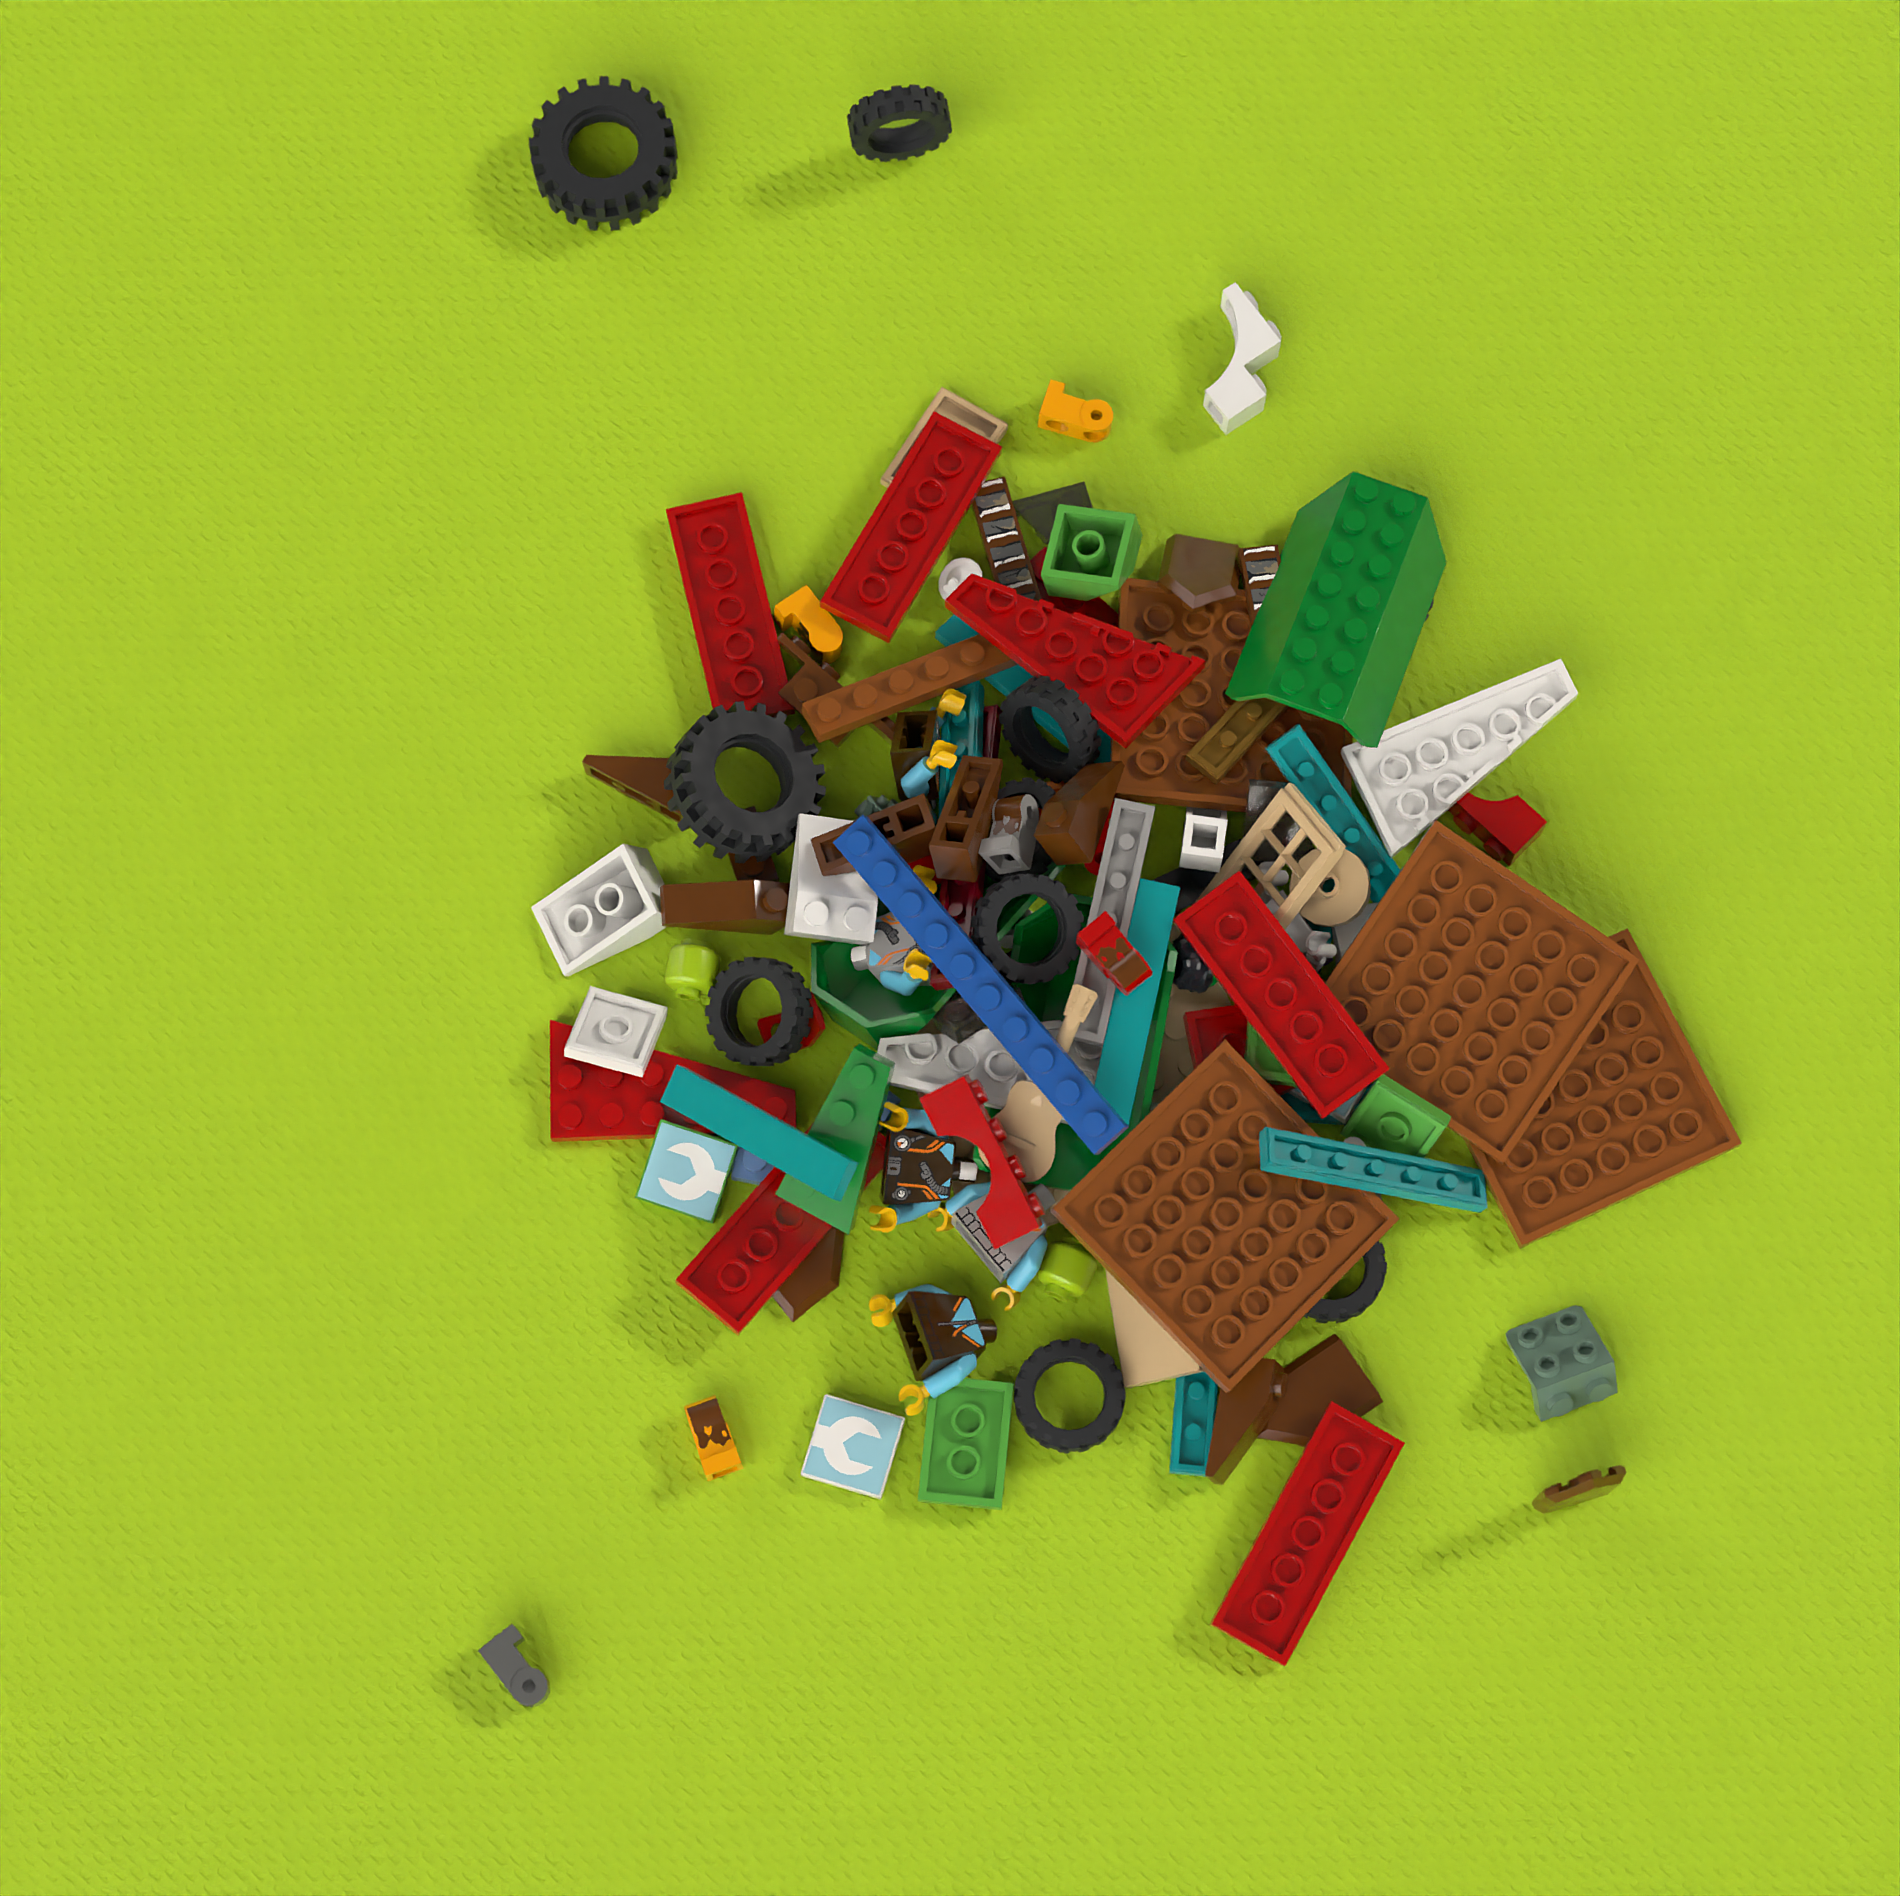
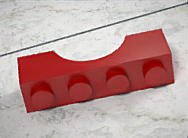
(1502, 825)
(961, 1112)

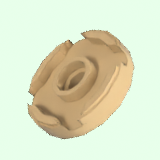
(1345, 900)

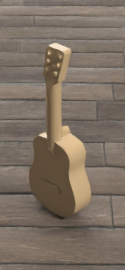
(1028, 1114)

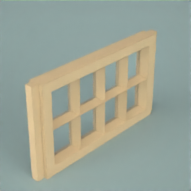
(1310, 825)

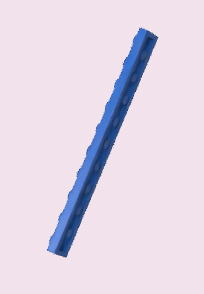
(981, 985)

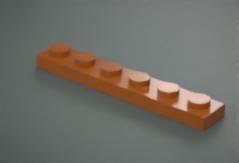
(903, 686)

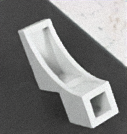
(1237, 393)
(1203, 839)

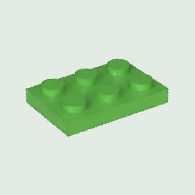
(967, 1445)

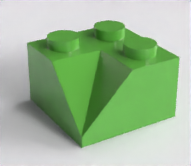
(1090, 552)

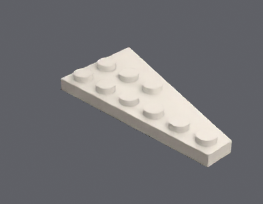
(1446, 752)
(935, 1060)

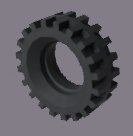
(618, 195)
(713, 814)

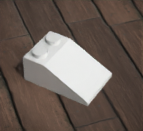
(827, 906)
(603, 909)

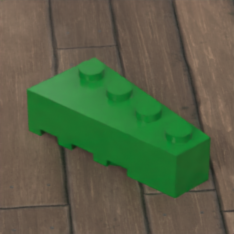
(850, 1126)

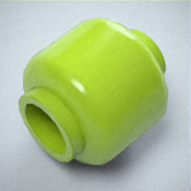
(692, 969)
(1066, 1269)

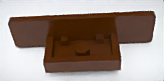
(815, 681)

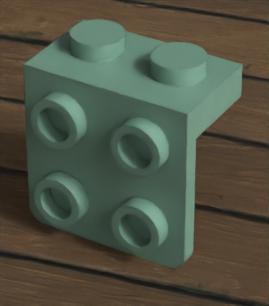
(1563, 1362)

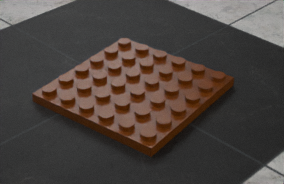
(1156, 758)
(1476, 988)
(1615, 1122)
(1208, 1236)

